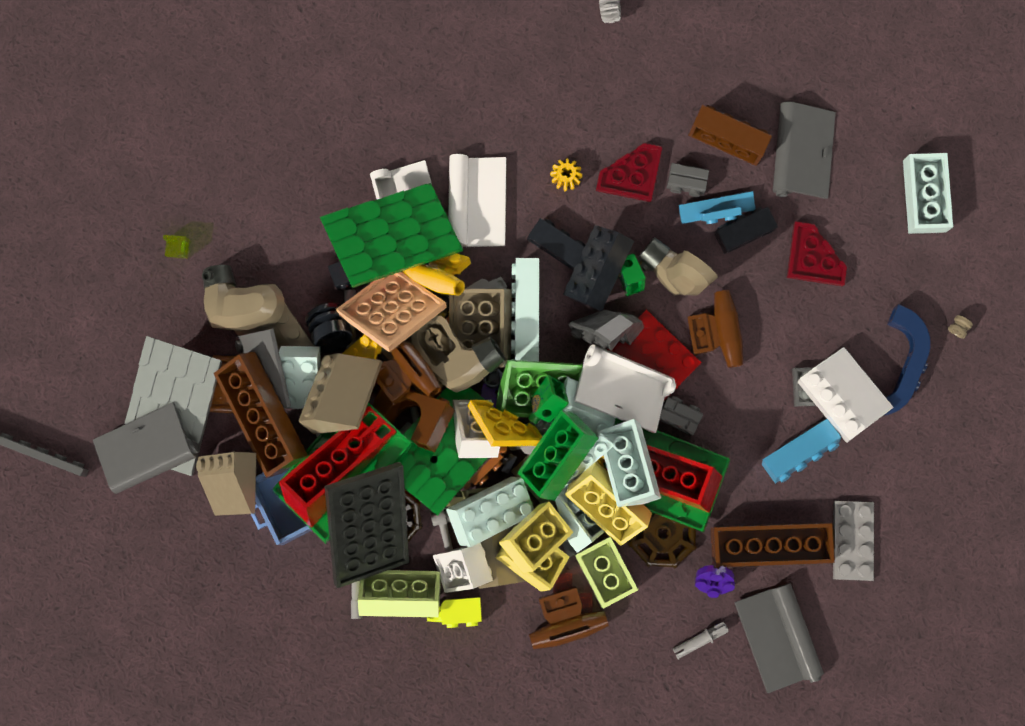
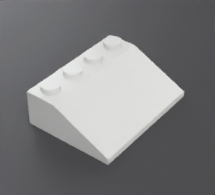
(845, 394)

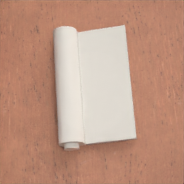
(477, 200)

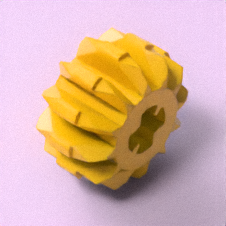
(563, 180)

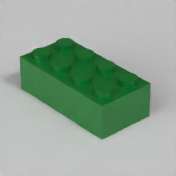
(557, 455)

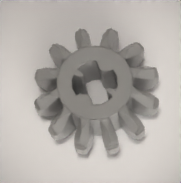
(610, 10)

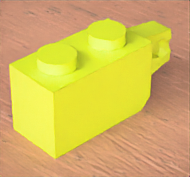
(459, 611)

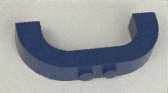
(915, 363)

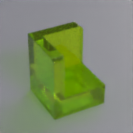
(176, 246)

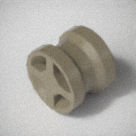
(960, 326)

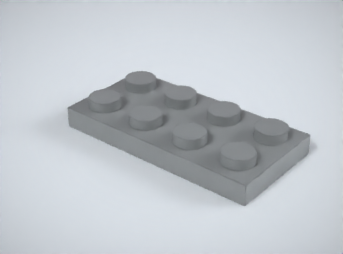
(853, 540)

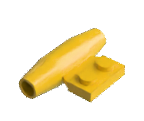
(440, 274)

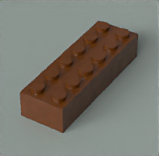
(260, 414)
(772, 545)

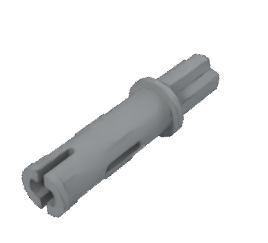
(701, 639)

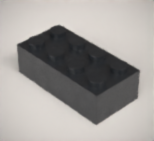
(598, 267)

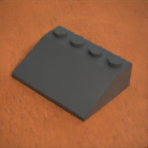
(266, 349)

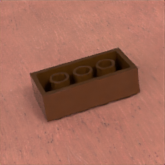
(730, 135)

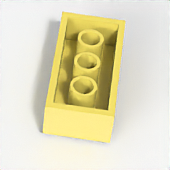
(595, 497)

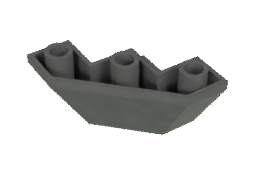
(607, 328)

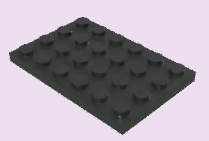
(367, 524)

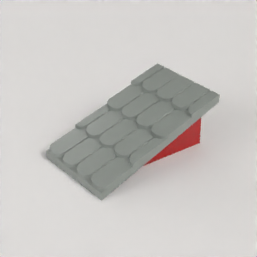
(178, 377)

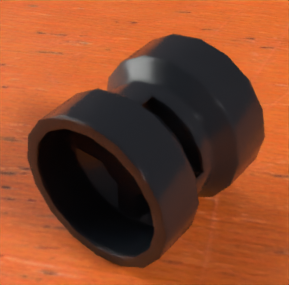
(496, 376)

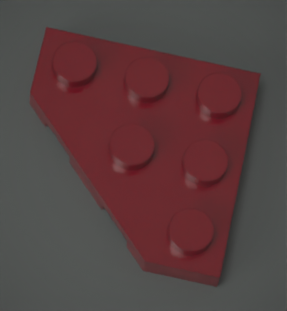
(632, 174)
(813, 257)

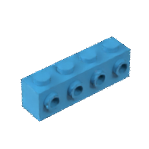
(801, 451)

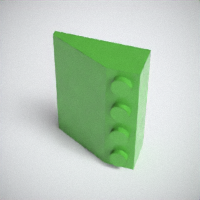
(523, 379)

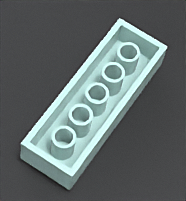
(525, 309)

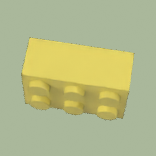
(536, 537)
(545, 575)

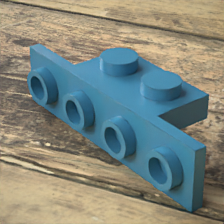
(717, 208)

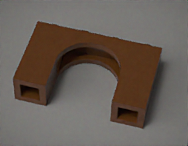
(433, 421)

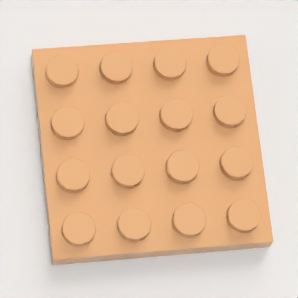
(391, 309)

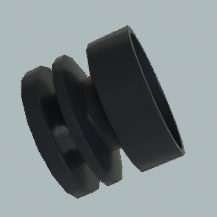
(328, 328)

